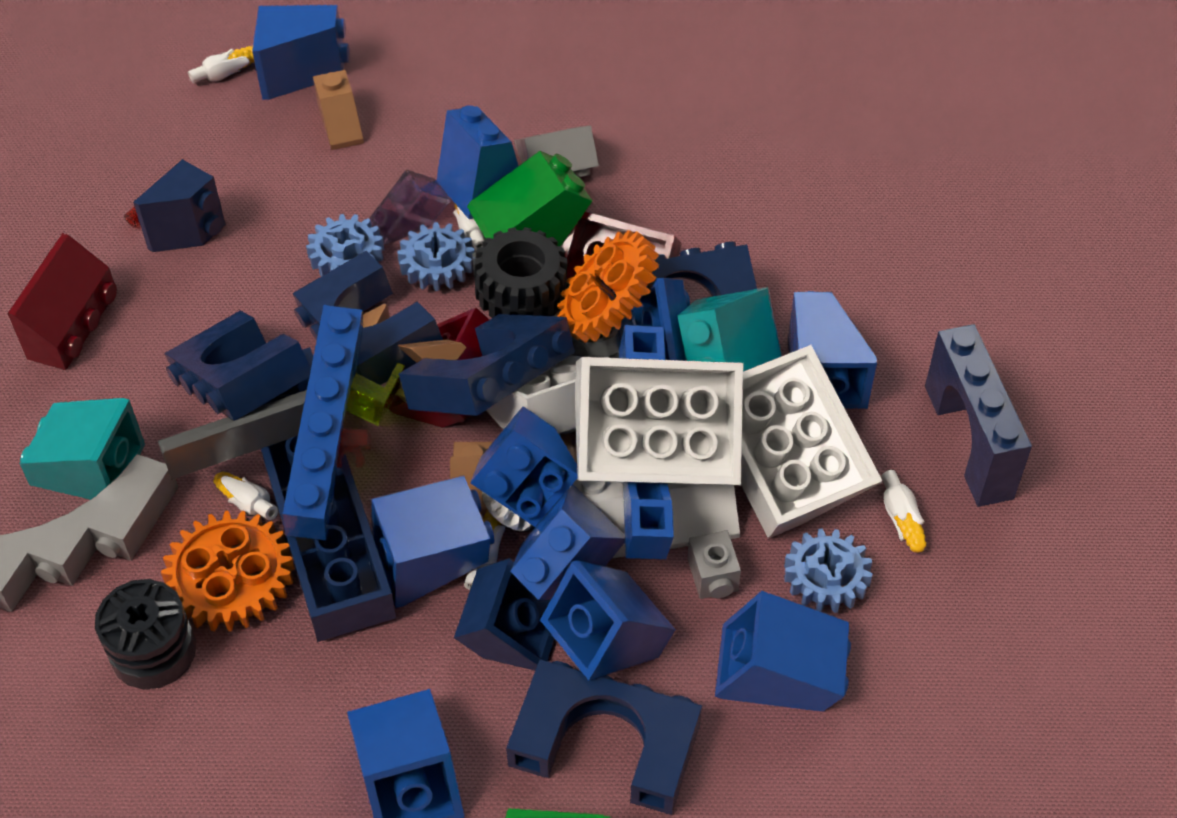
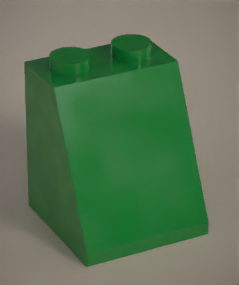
(534, 195)

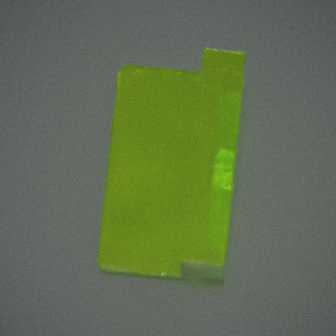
(370, 399)

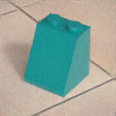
(731, 329)
(82, 446)

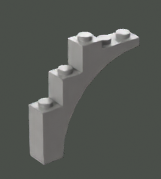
(110, 522)

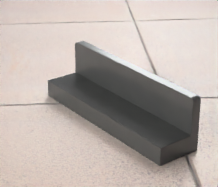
(230, 438)

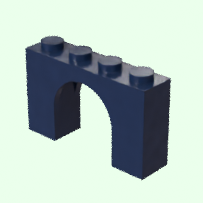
(719, 271)
(359, 286)
(512, 355)
(236, 367)
(966, 379)
(564, 696)

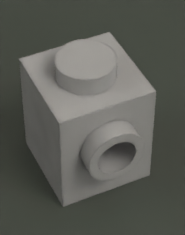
(714, 565)

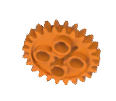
(626, 268)
(229, 570)

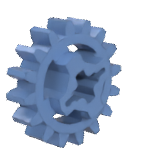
(343, 242)
(419, 257)
(829, 568)

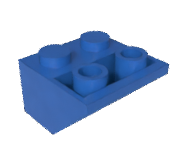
(526, 467)

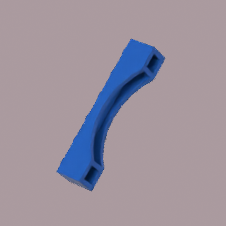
(321, 425)
(646, 505)

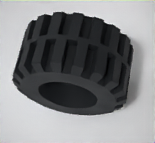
(520, 254)

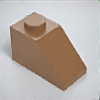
(338, 109)

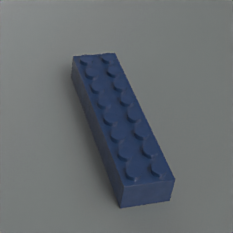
(341, 574)

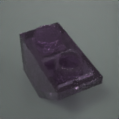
(408, 205)

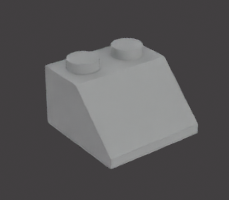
(573, 144)

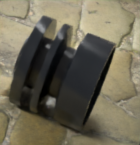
(145, 634)

